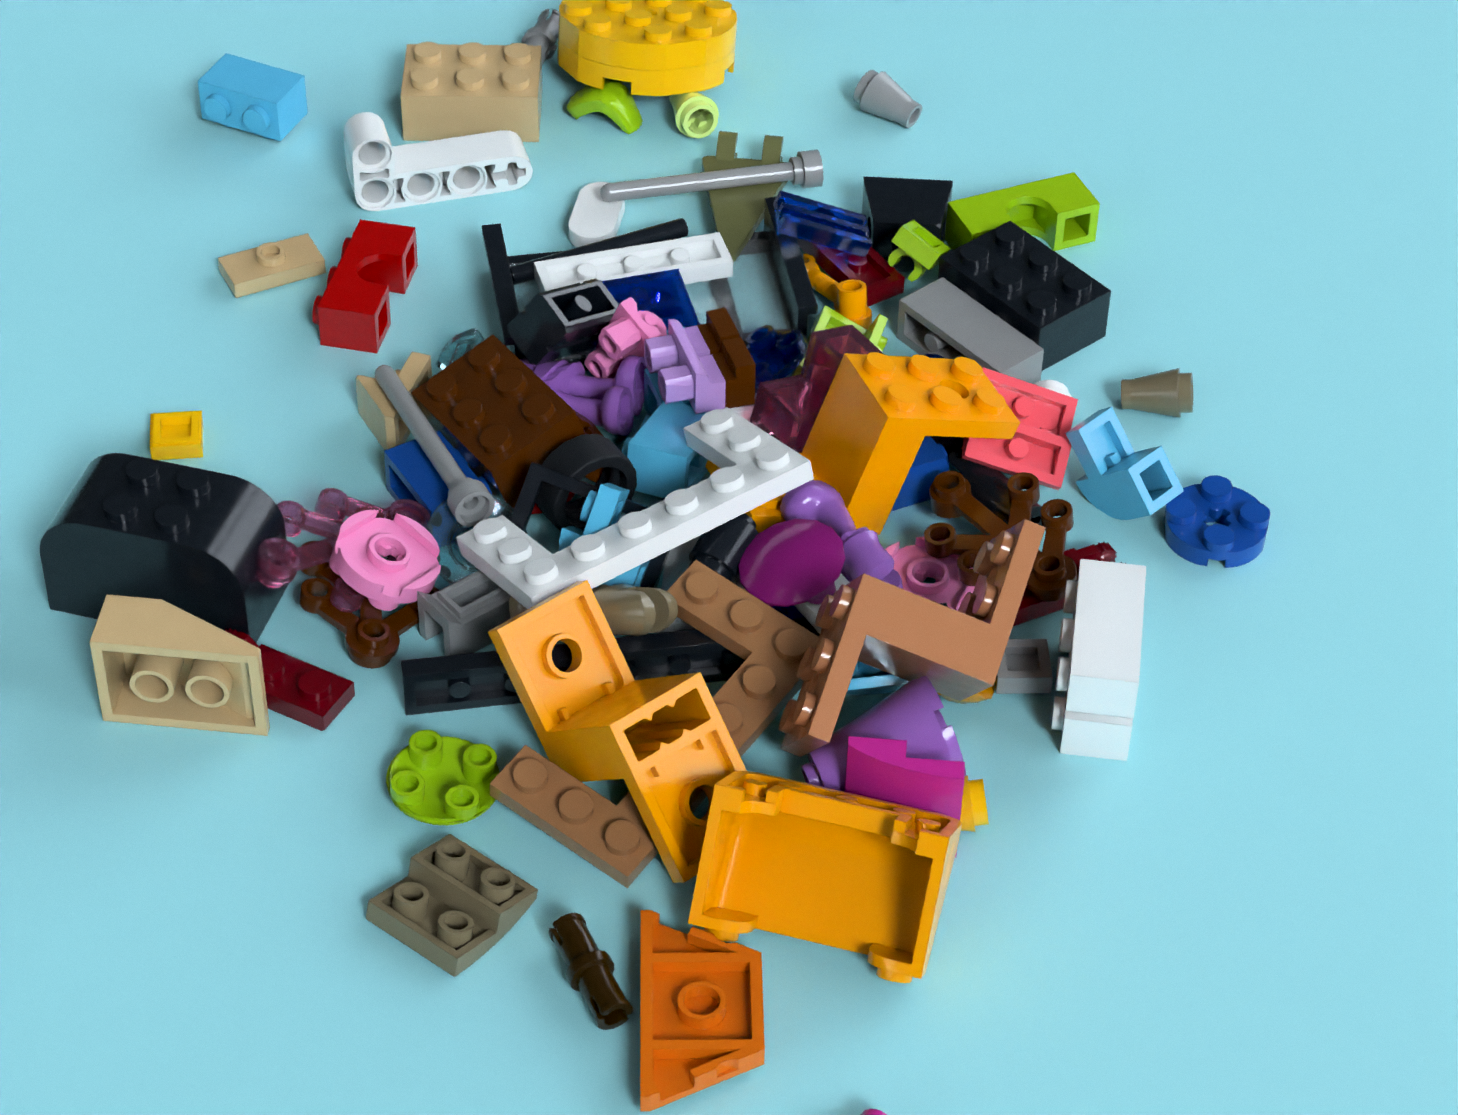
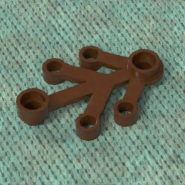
(953, 498)
(367, 637)

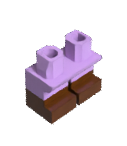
(703, 364)

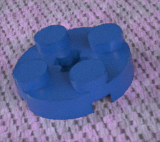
(1237, 537)

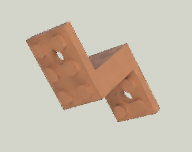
(911, 637)

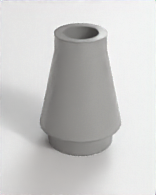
(885, 98)

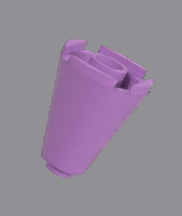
(904, 715)

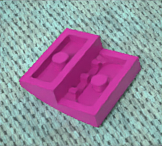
(883, 772)

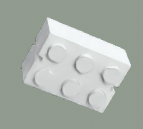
(1102, 659)

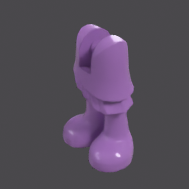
(603, 401)
(861, 546)

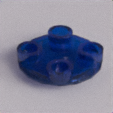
(775, 352)

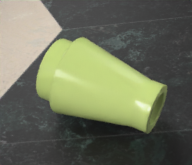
(694, 114)

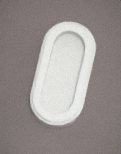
(594, 217)

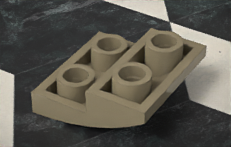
(451, 904)

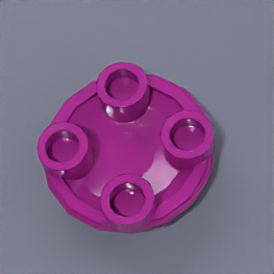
(793, 563)

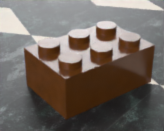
(497, 415)

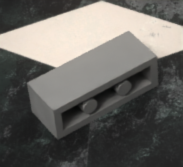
(954, 325)

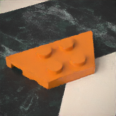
(695, 1011)

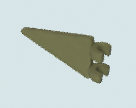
(740, 209)

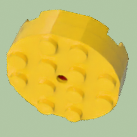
(651, 43)

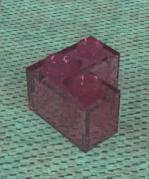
(791, 404)

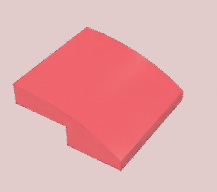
(1040, 439)

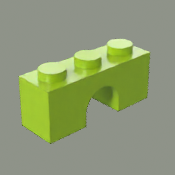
(1053, 209)

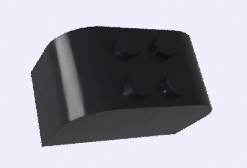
(166, 536)

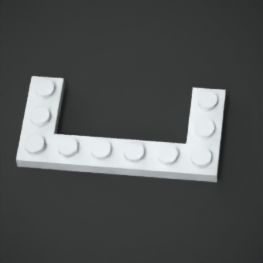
(750, 474)

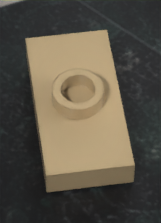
(271, 265)

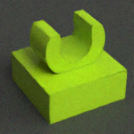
(920, 246)

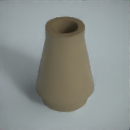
(1159, 393)

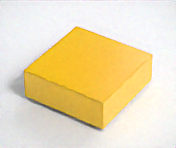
(176, 435)

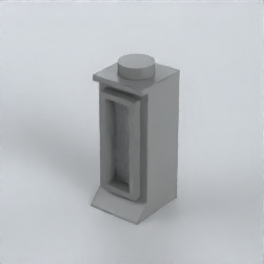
(463, 613)

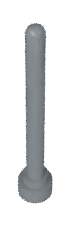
(803, 170)
(467, 497)

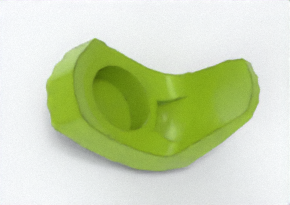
(613, 101)

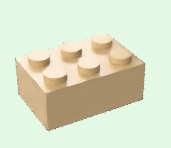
(471, 90)

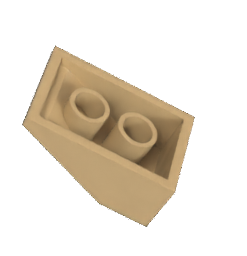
(175, 670)

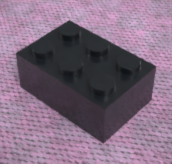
(1031, 290)

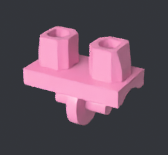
(623, 338)

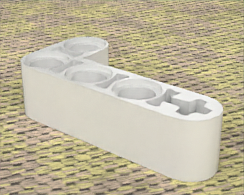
(429, 170)

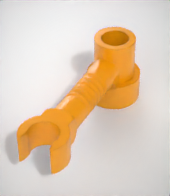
(848, 296)

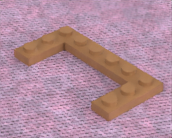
(616, 835)

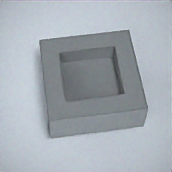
(1025, 668)

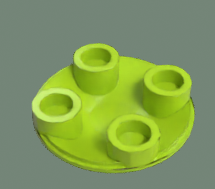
(442, 779)

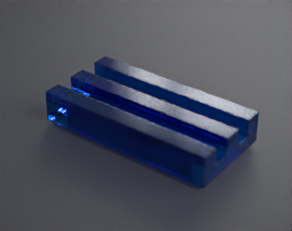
(822, 224)

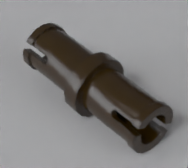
(590, 971)

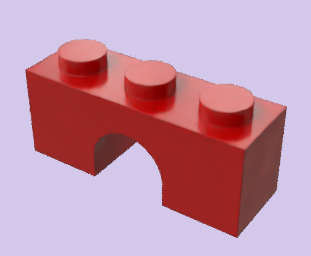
(356, 300)

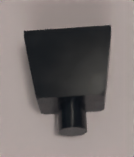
(897, 201)

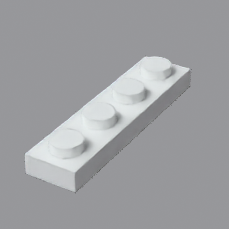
(696, 257)

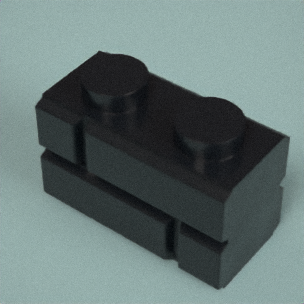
(562, 321)

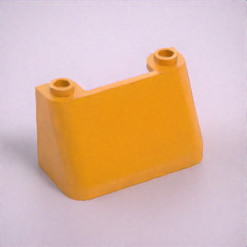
(825, 870)

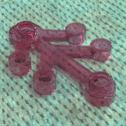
(280, 559)

